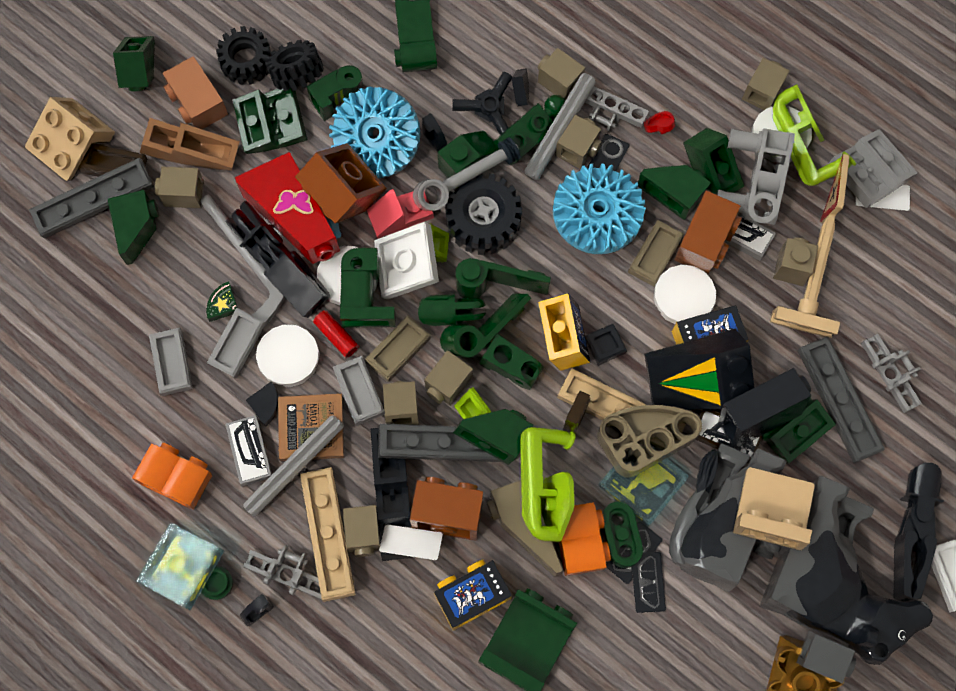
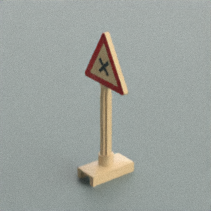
(805, 318)

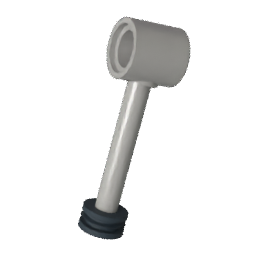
(507, 152)

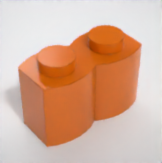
(172, 475)
(582, 544)

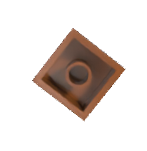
(340, 182)
(711, 225)
(447, 508)

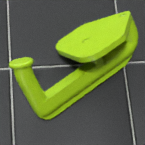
(800, 154)
(550, 496)

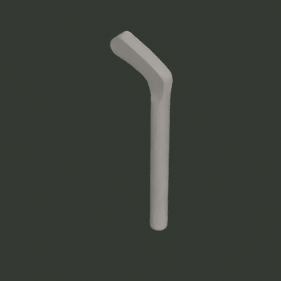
(275, 300)

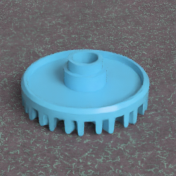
(396, 125)
(603, 191)

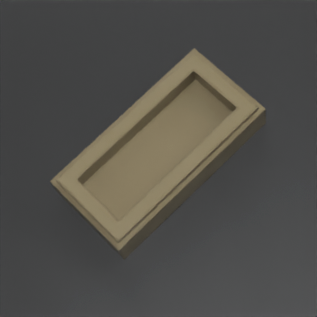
(655, 253)
(397, 348)

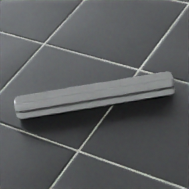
(569, 109)
(293, 465)

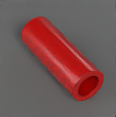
(336, 334)

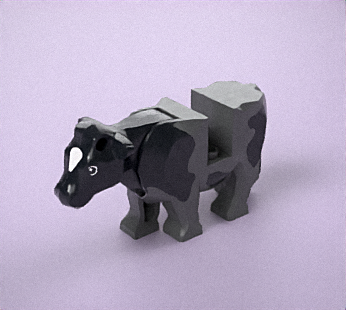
(810, 586)

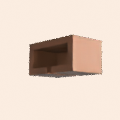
(195, 94)

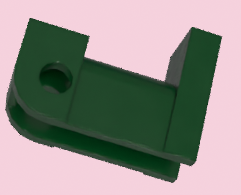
(358, 291)

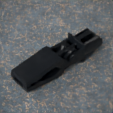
(283, 268)
(917, 531)

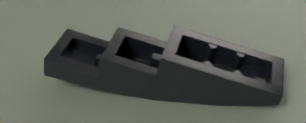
(391, 492)

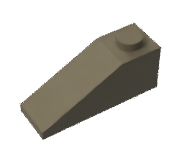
(507, 507)

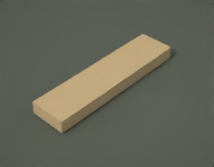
(603, 399)
(327, 534)

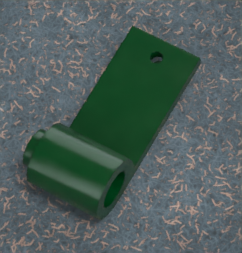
(415, 36)
(474, 275)
(469, 341)

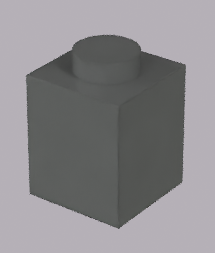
(827, 657)

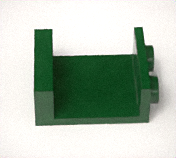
(528, 641)

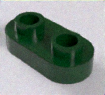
(622, 535)

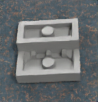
(877, 170)

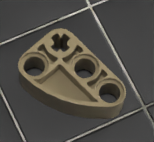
(637, 428)

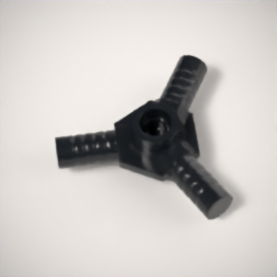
(488, 104)

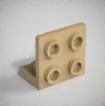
(65, 135)
(774, 509)

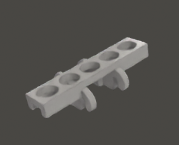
(617, 113)
(899, 379)
(297, 572)

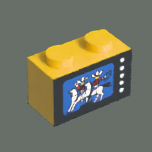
(709, 324)
(564, 332)
(472, 594)

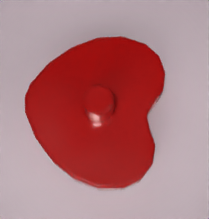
(661, 122)

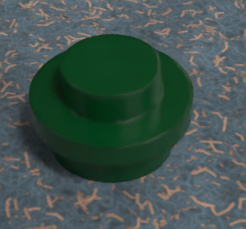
(218, 584)

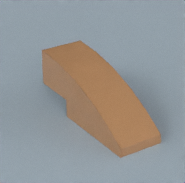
(188, 145)

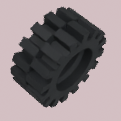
(240, 41)
(294, 65)

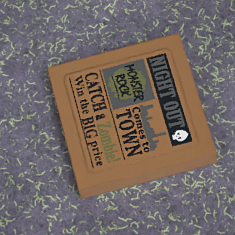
(302, 417)

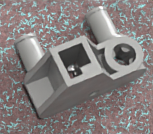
(763, 184)

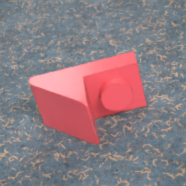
(396, 213)

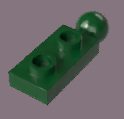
(532, 125)

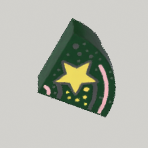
(221, 303)

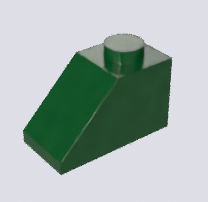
(135, 62)
(465, 152)
(710, 155)
(675, 187)
(133, 223)
(495, 433)

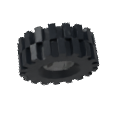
(490, 201)

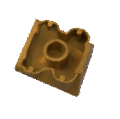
(790, 676)

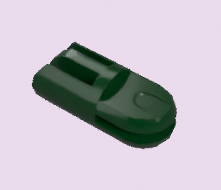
(440, 309)

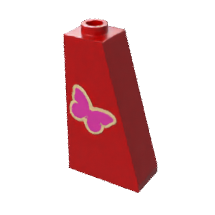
(285, 205)

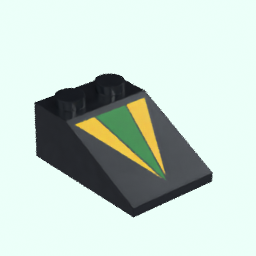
(701, 372)

